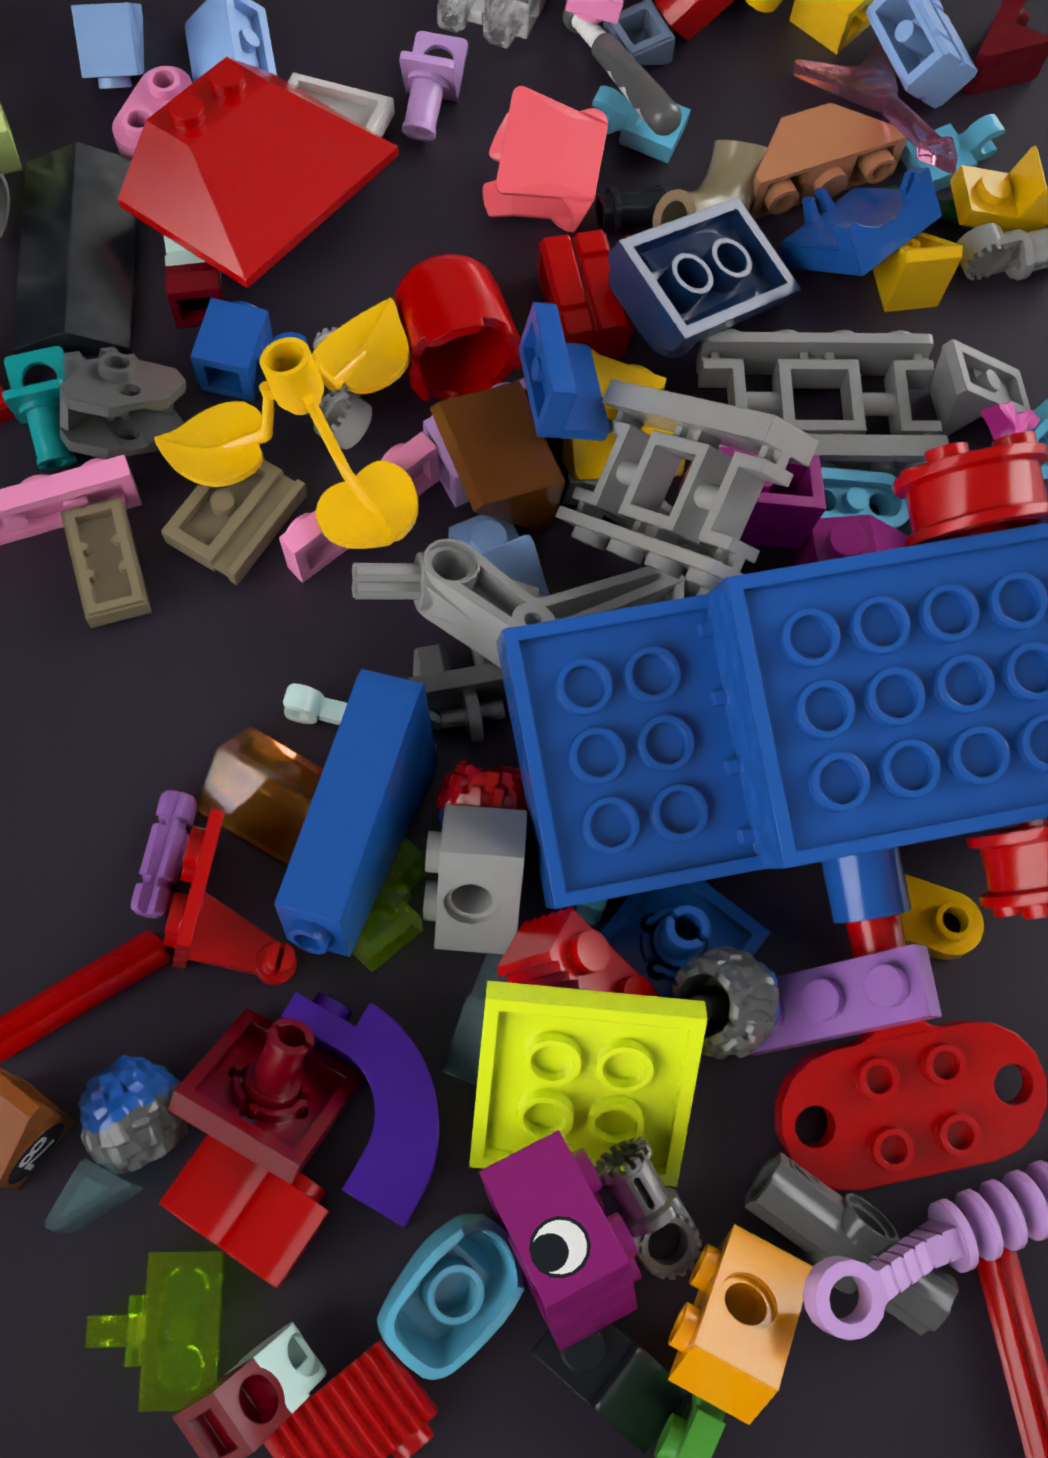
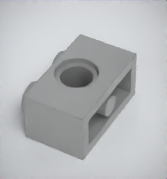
(478, 878)

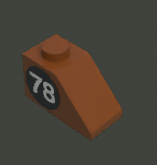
(27, 1129)

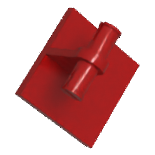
(212, 932)

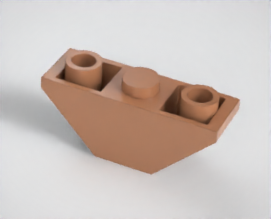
(823, 150)

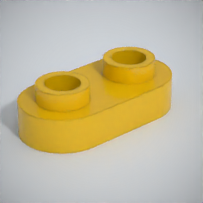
(925, 921)

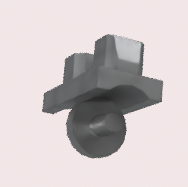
(460, 694)

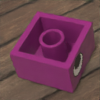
(558, 1229)

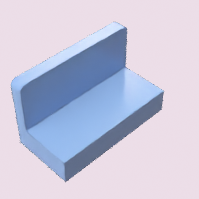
(229, 30)

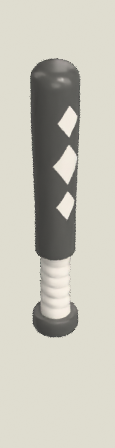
(631, 78)

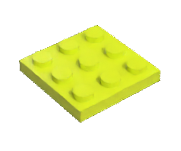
(588, 1067)

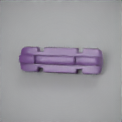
(164, 855)

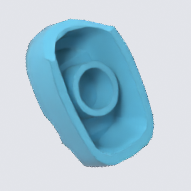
(451, 1296)

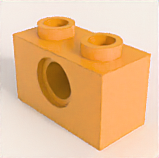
(742, 1360)

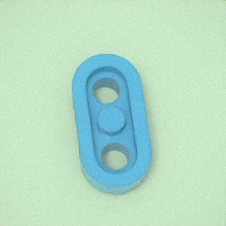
(851, 491)

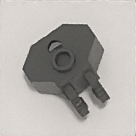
(115, 400)

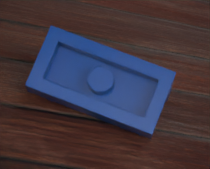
(560, 380)

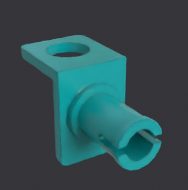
(39, 405)

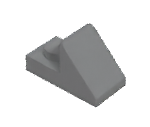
(971, 382)

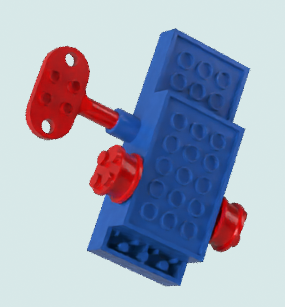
(827, 727)

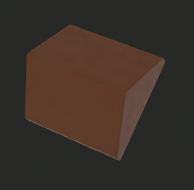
(500, 457)

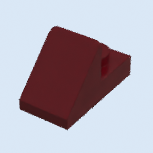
(1009, 51)

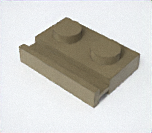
(236, 522)

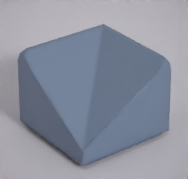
(644, 34)

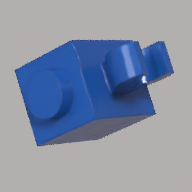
(231, 347)

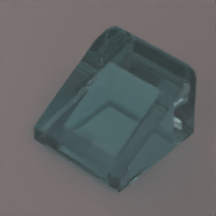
(87, 1196)

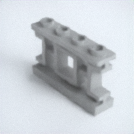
(832, 362)
(716, 491)

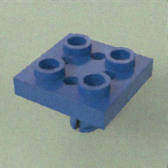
(689, 922)

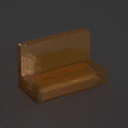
(261, 791)

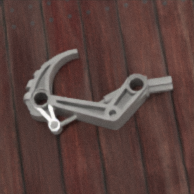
(477, 600)

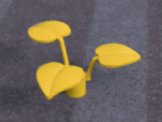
(224, 440)

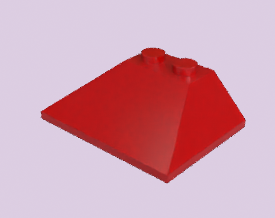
(247, 168)

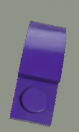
(406, 1128)

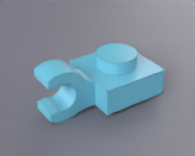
(634, 130)
(970, 146)

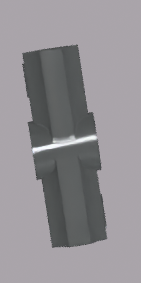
(846, 1227)

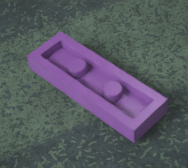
(854, 998)

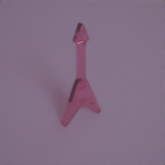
(876, 88)

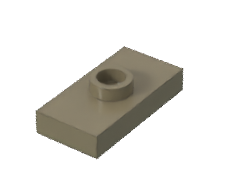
(105, 562)

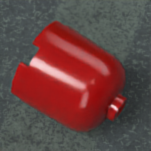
(455, 327)

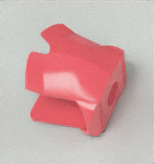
(546, 160)

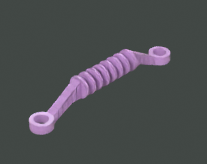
(953, 1235)

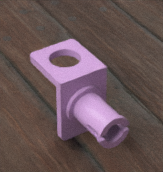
(430, 81)

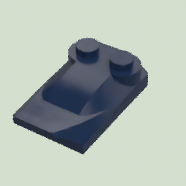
(697, 276)

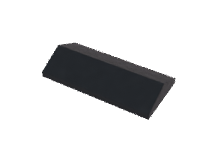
(76, 254)

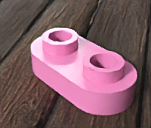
(150, 94)

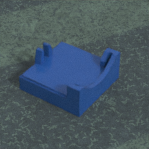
(861, 225)

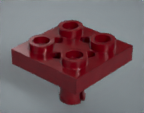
(277, 1082)

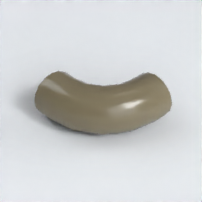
(728, 177)

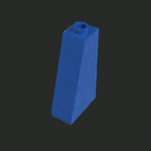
(358, 813)

